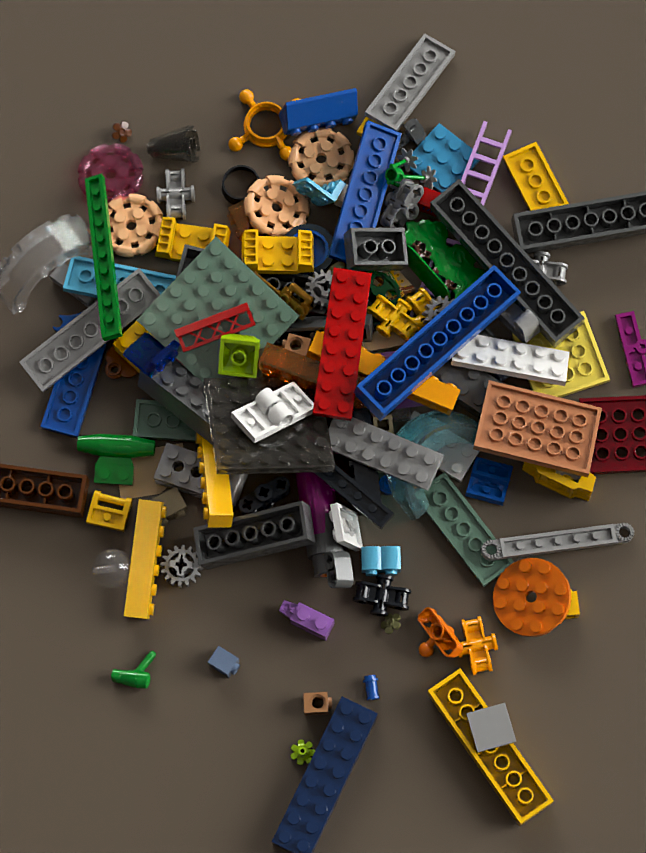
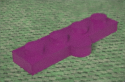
(633, 347)

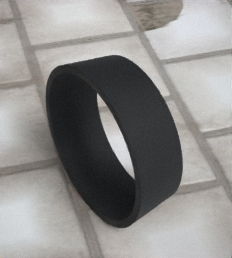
(231, 199)

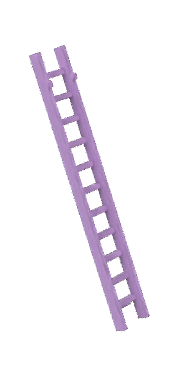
(468, 172)

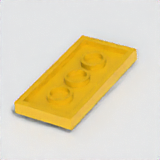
(534, 178)

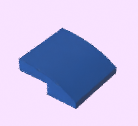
(489, 481)

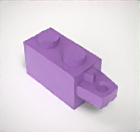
(308, 619)

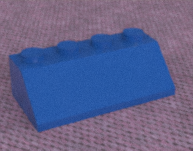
(319, 111)

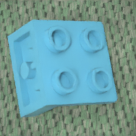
(319, 195)

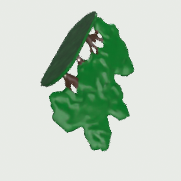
(450, 262)

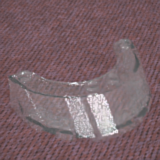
(40, 253)

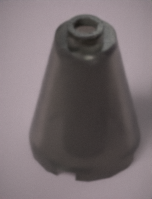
(176, 145)

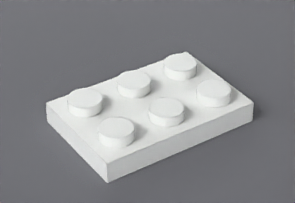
(346, 526)

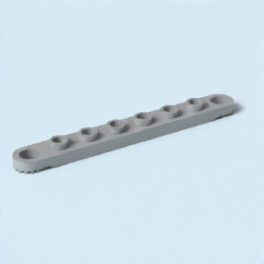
(557, 541)

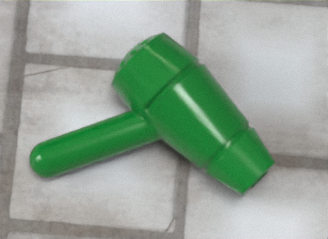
(135, 678)

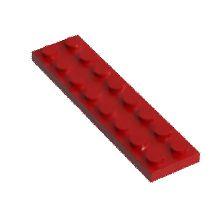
(342, 344)

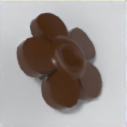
(121, 131)

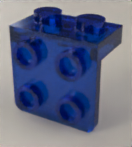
(150, 354)

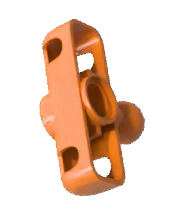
(439, 634)

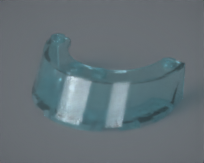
(434, 432)

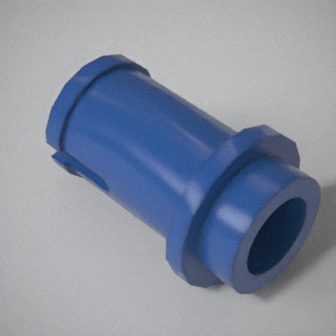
(371, 687)

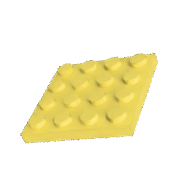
(584, 364)

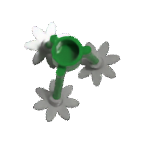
(395, 175)

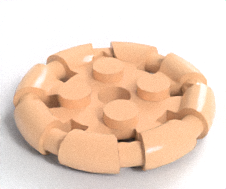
(321, 148)
(274, 195)
(136, 215)

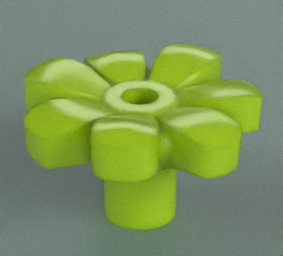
(305, 756)

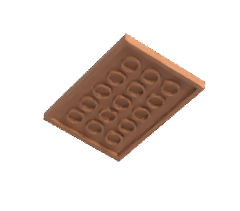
(537, 428)

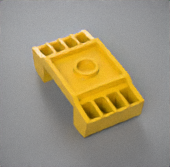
(174, 237)
(278, 253)
(561, 484)

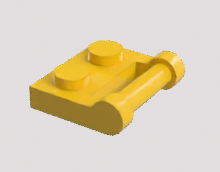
(106, 516)

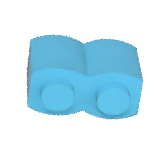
(381, 560)

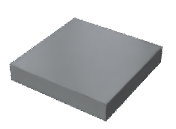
(491, 727)

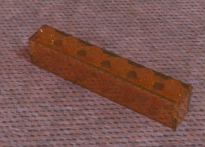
(294, 367)

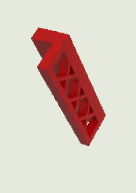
(212, 320)

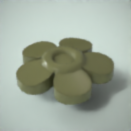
(392, 622)

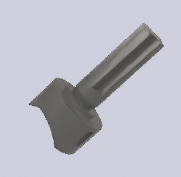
(413, 132)

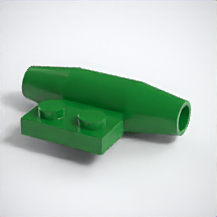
(115, 455)

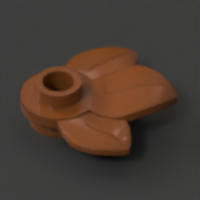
(115, 360)

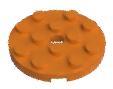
(535, 617)

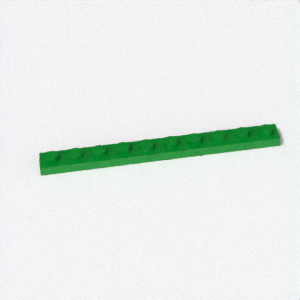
(103, 257)

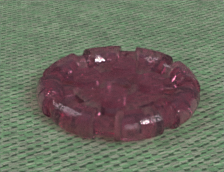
(115, 164)

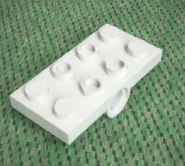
(273, 411)

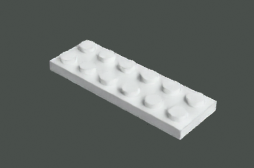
(514, 359)

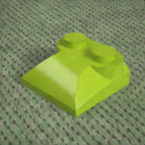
(239, 355)

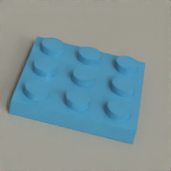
(444, 154)

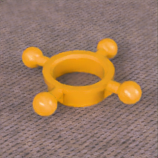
(236, 143)

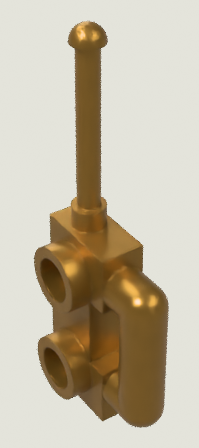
(301, 309)

